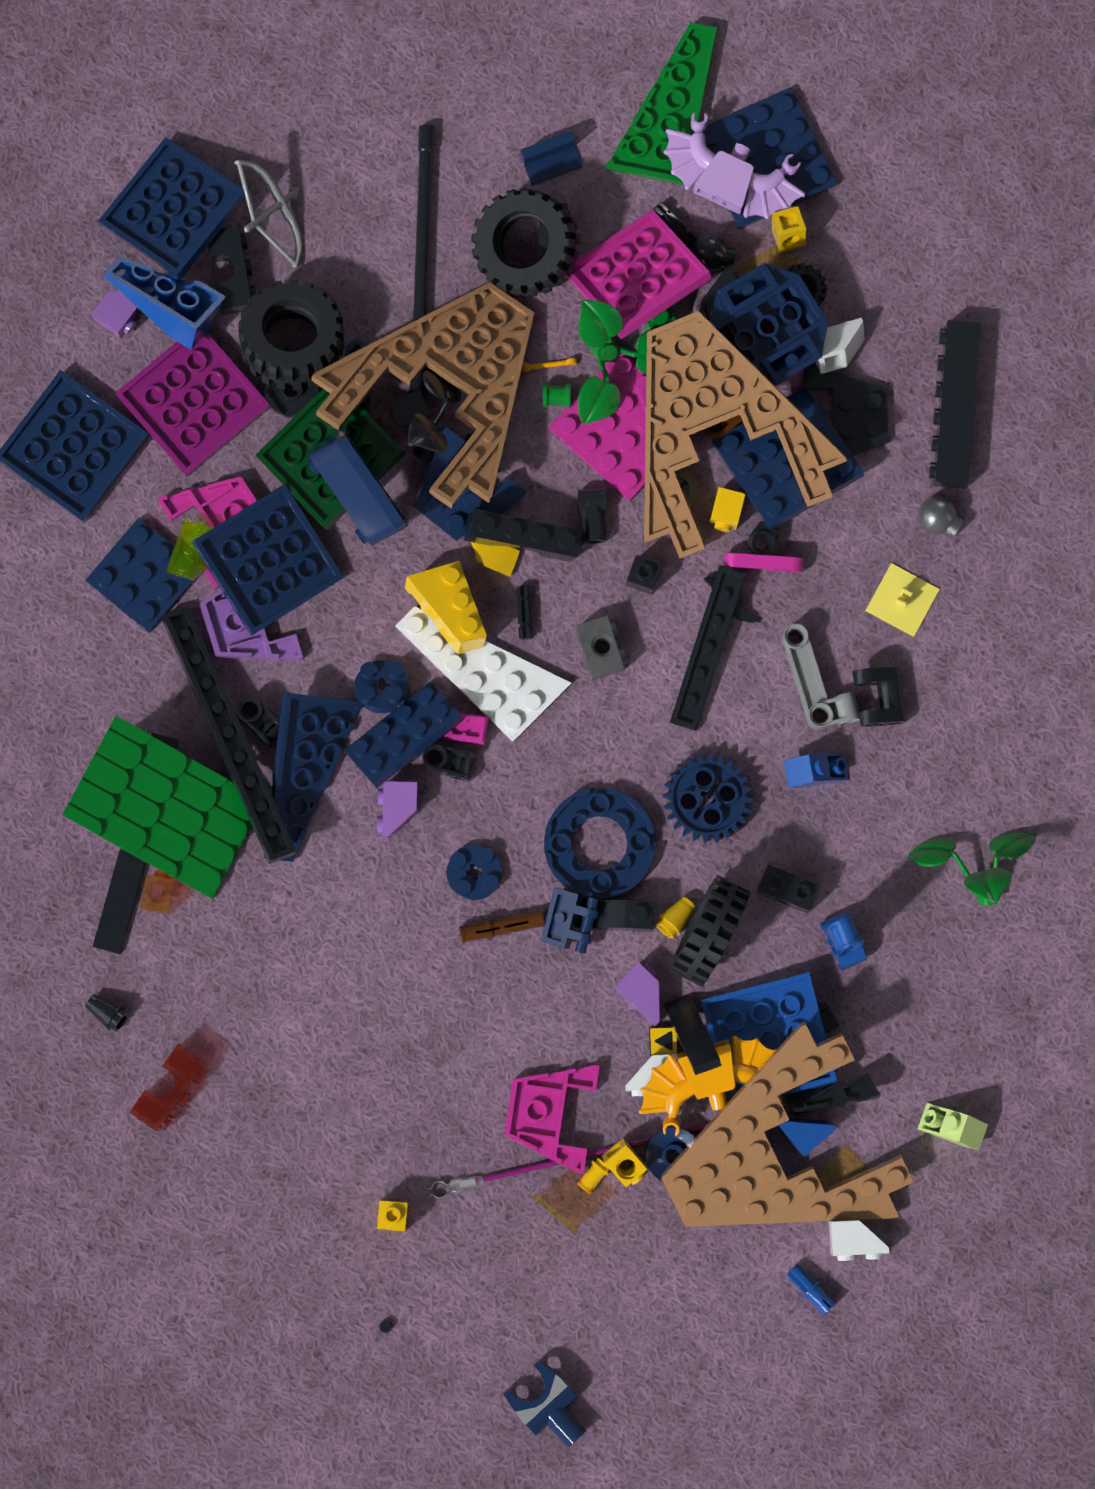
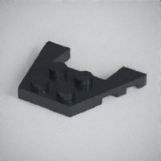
(857, 409)
(832, 1094)

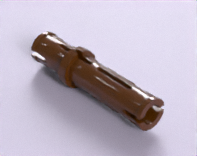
(468, 932)

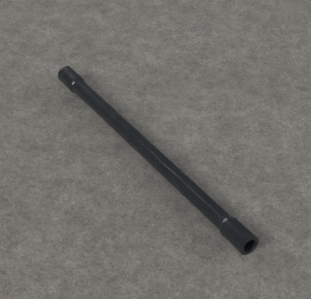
(426, 139)

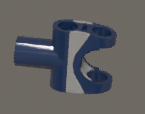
(549, 1409)

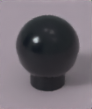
(713, 252)

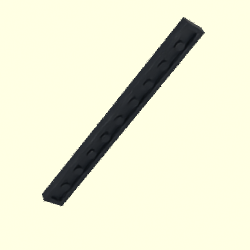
(228, 735)

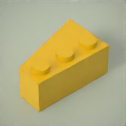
(450, 605)

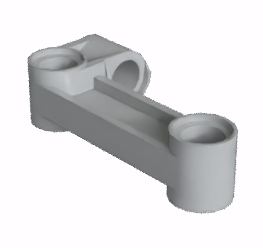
(839, 709)

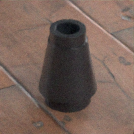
(108, 1013)

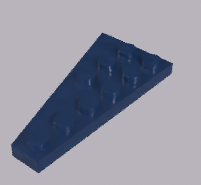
(306, 756)

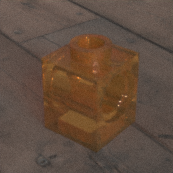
(158, 905)

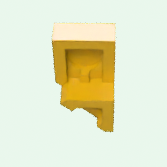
(496, 558)

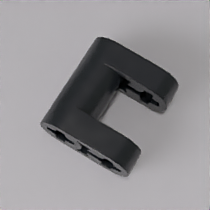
(889, 693)

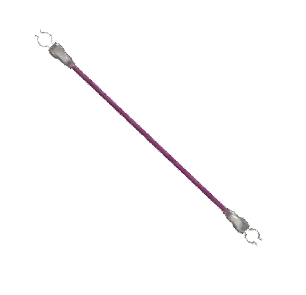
(460, 1184)

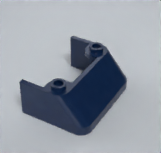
(357, 487)

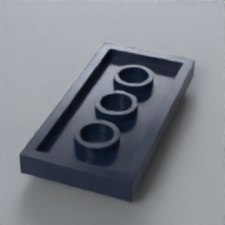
(403, 734)

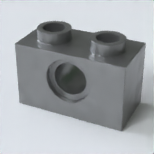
(600, 664)

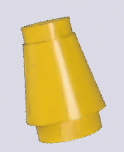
(675, 918)

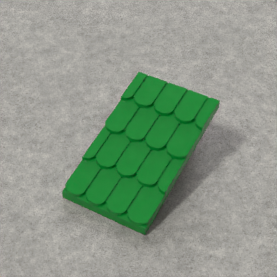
(161, 807)

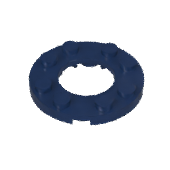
(606, 804)

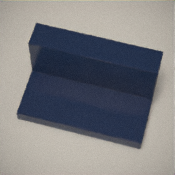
(550, 158)

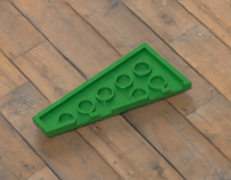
(667, 106)

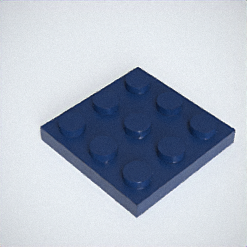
(137, 576)

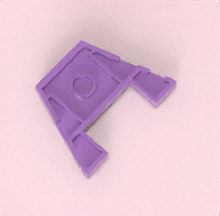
(232, 639)

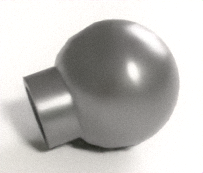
(939, 517)

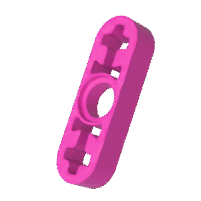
(756, 562)

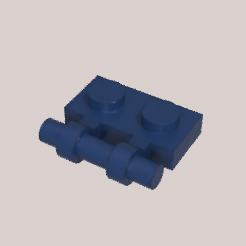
(562, 918)

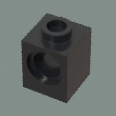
(643, 574)

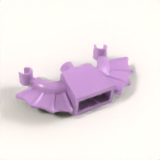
(728, 177)

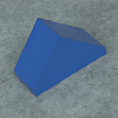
(806, 1133)

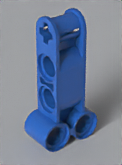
(844, 940)

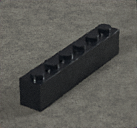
(956, 404)

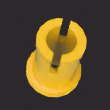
(593, 1175)

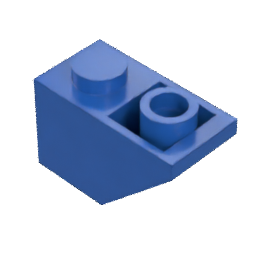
(816, 769)

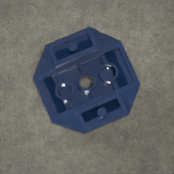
(789, 309)

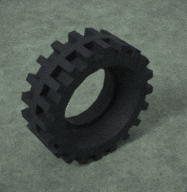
(709, 931)

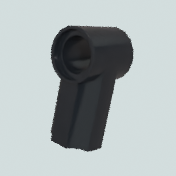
(592, 510)

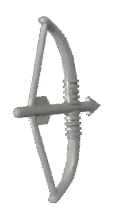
(261, 216)

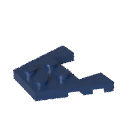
(454, 520)

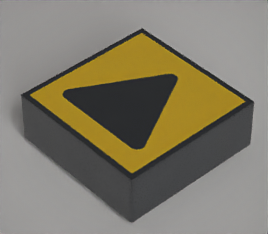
(662, 1041)

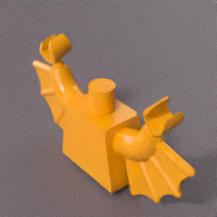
(671, 1086)

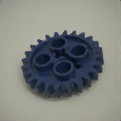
(728, 811)

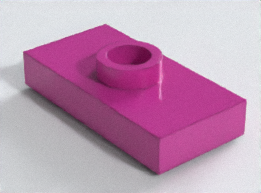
(469, 730)

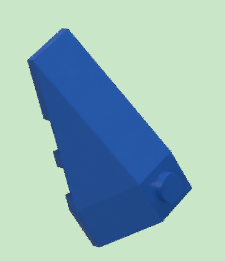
(174, 305)

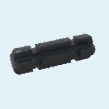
(675, 224)
(524, 612)

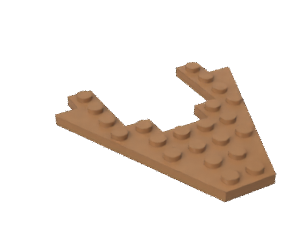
(471, 344)
(696, 383)
(734, 1173)

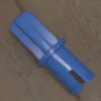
(811, 1289)

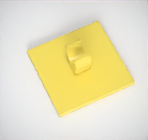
(902, 599)

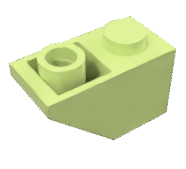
(953, 1126)

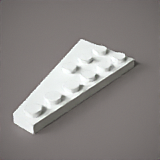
(494, 680)

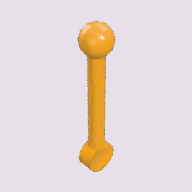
(526, 367)

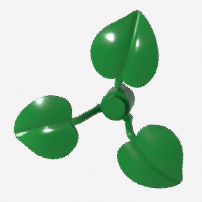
(596, 327)
(985, 884)

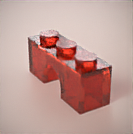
(158, 1111)

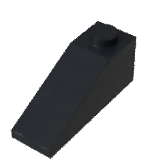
(622, 915)

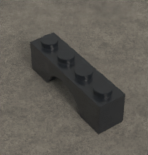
(506, 530)

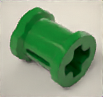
(556, 395)

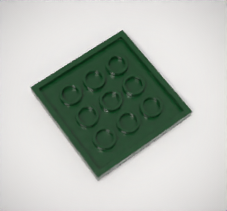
(289, 451)

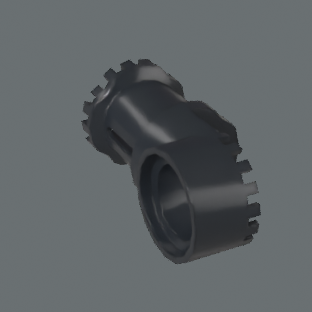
(761, 529)

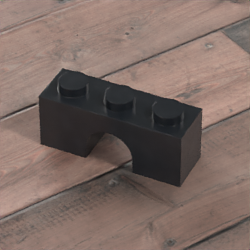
(229, 247)

